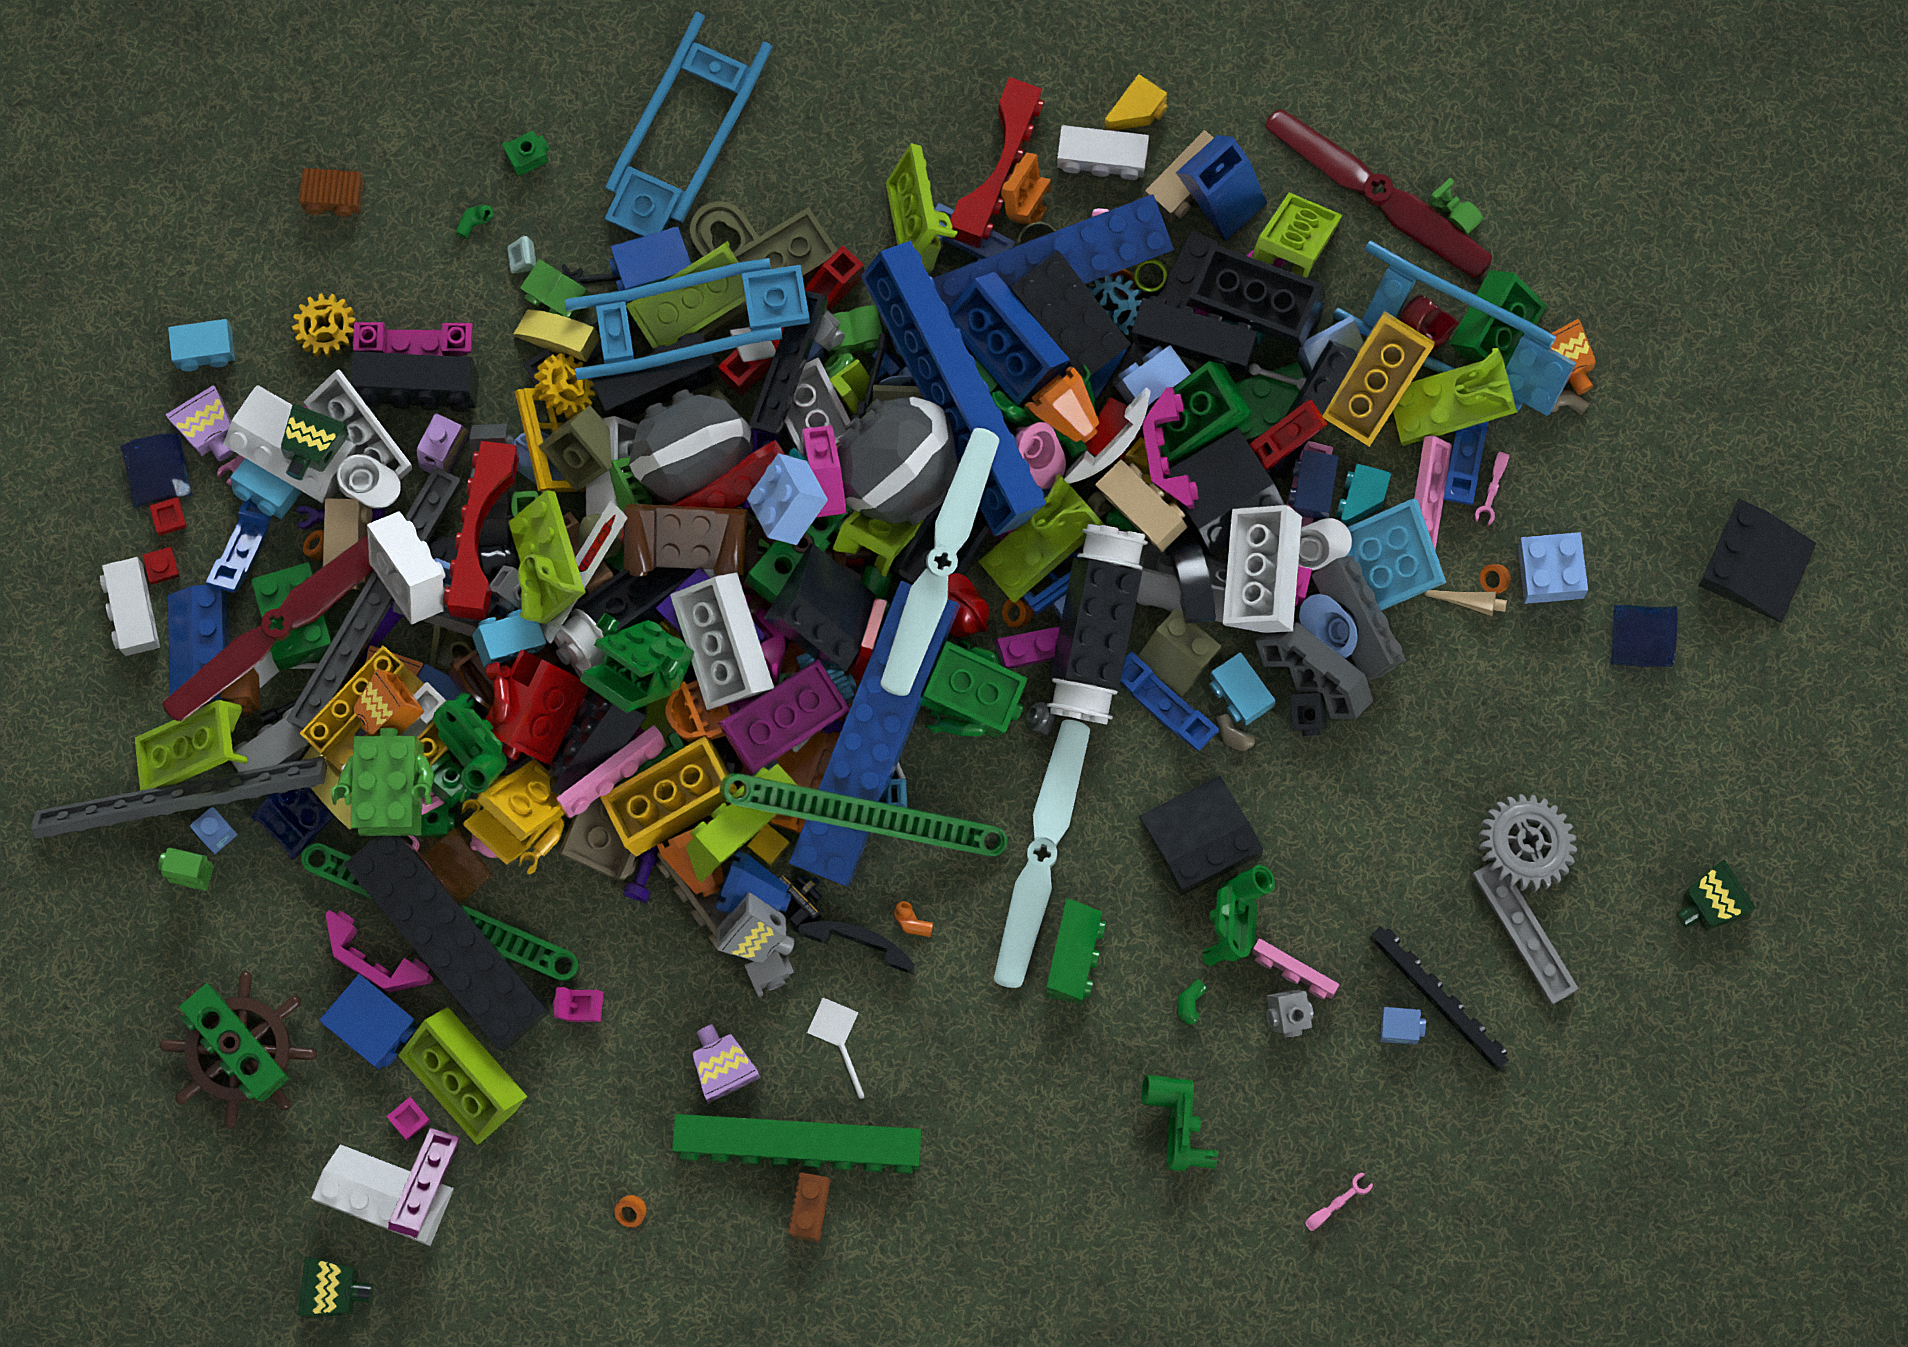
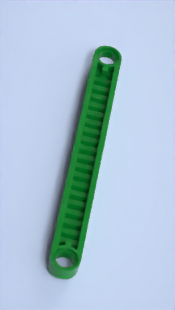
(863, 814)
(510, 941)

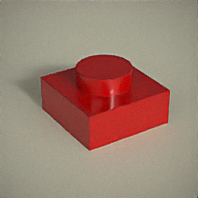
(168, 516)
(161, 565)

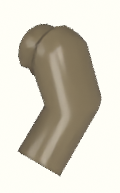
(1571, 400)
(1232, 737)

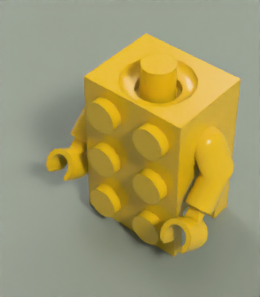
(518, 815)

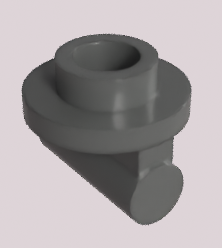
(1040, 719)

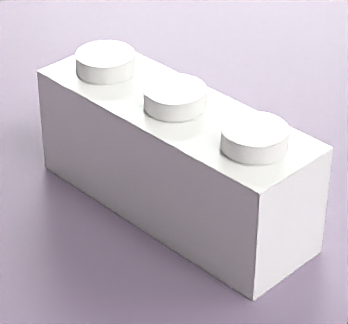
(1102, 152)
(129, 606)

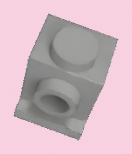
(828, 333)
(769, 973)

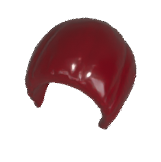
(1428, 320)

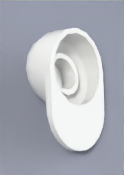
(368, 481)
(1323, 543)

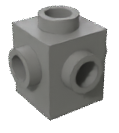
(507, 589)
(1289, 1012)

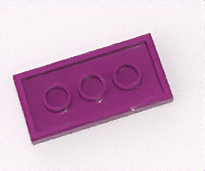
(784, 717)

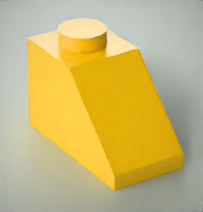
(1137, 106)

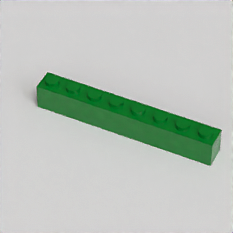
(797, 1142)

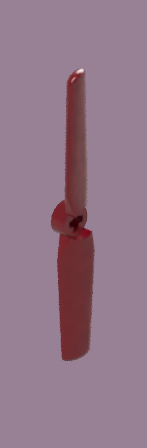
(1401, 208)
(300, 608)

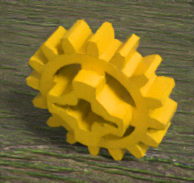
(331, 314)
(561, 386)

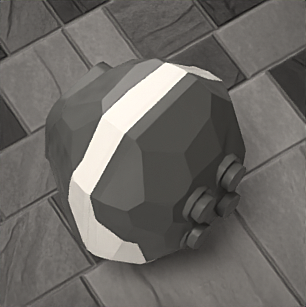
(688, 445)
(898, 460)

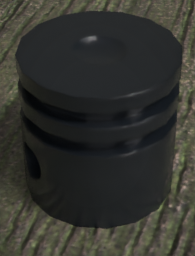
(494, 557)

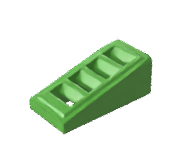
(626, 486)

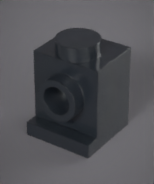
(1301, 705)

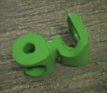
(1462, 215)

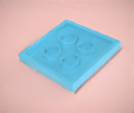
(1396, 554)

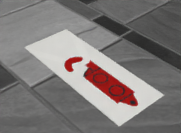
(591, 556)

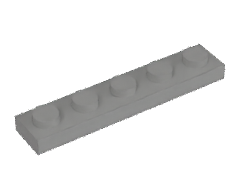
(1526, 934)

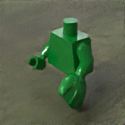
(1023, 418)

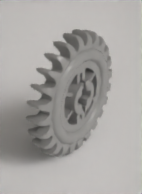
(1512, 859)

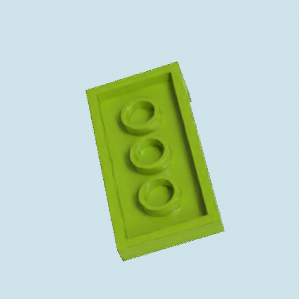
(914, 209)
(1296, 234)
(686, 310)
(1455, 400)
(879, 536)
(1041, 542)
(545, 560)
(188, 746)

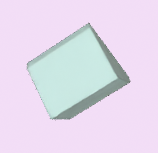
(521, 255)

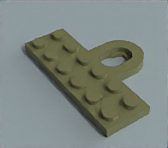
(791, 243)

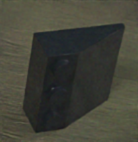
(1226, 479)
(1757, 561)
(823, 610)
(1201, 835)

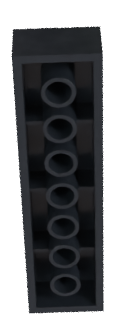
(447, 939)

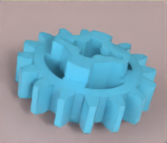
(1111, 294)

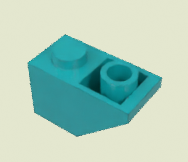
(1366, 493)

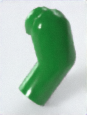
(472, 217)
(1187, 1002)

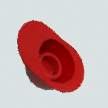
(973, 608)

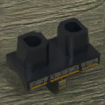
(805, 911)

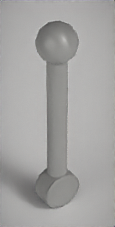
(1255, 369)

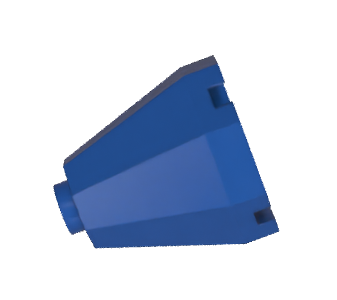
(751, 877)

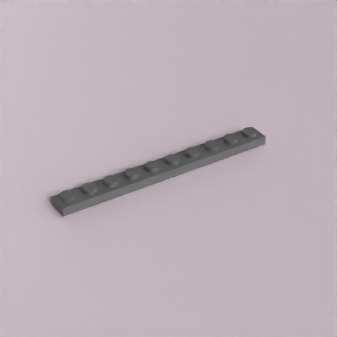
(370, 607)
(179, 797)

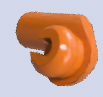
(908, 921)

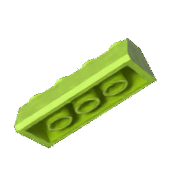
(729, 829)
(462, 1075)

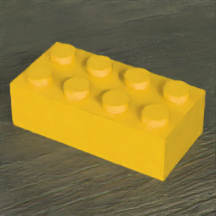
(1378, 378)
(668, 796)

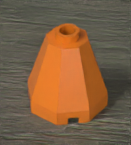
(1066, 407)
(678, 858)

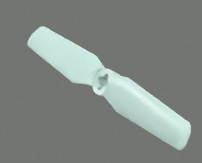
(930, 590)
(1050, 823)

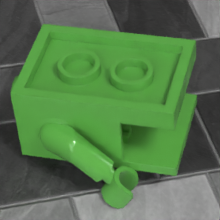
(386, 784)

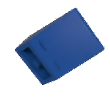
(1223, 184)

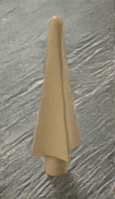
(1480, 601)

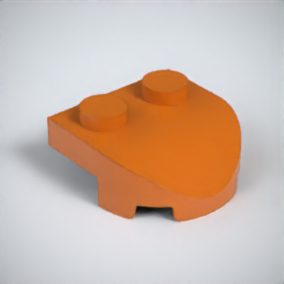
(1025, 192)
(689, 714)

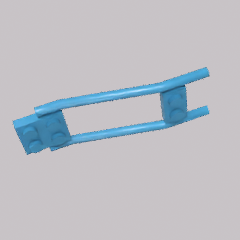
(646, 203)
(772, 299)
(1534, 370)

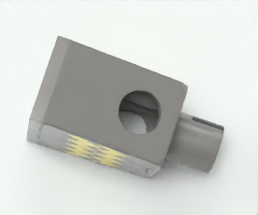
(754, 931)

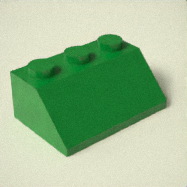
(1482, 332)
(1075, 953)

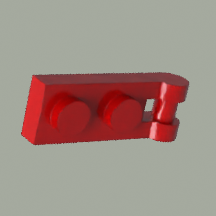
(1288, 434)

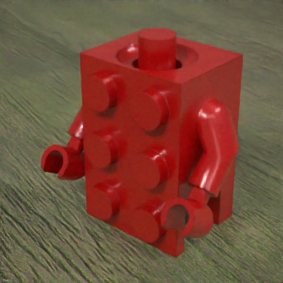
(533, 706)

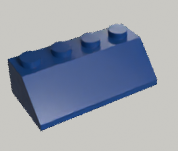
(1006, 338)
(196, 631)

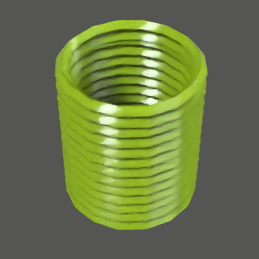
(1140, 285)

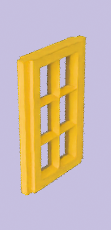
(534, 439)

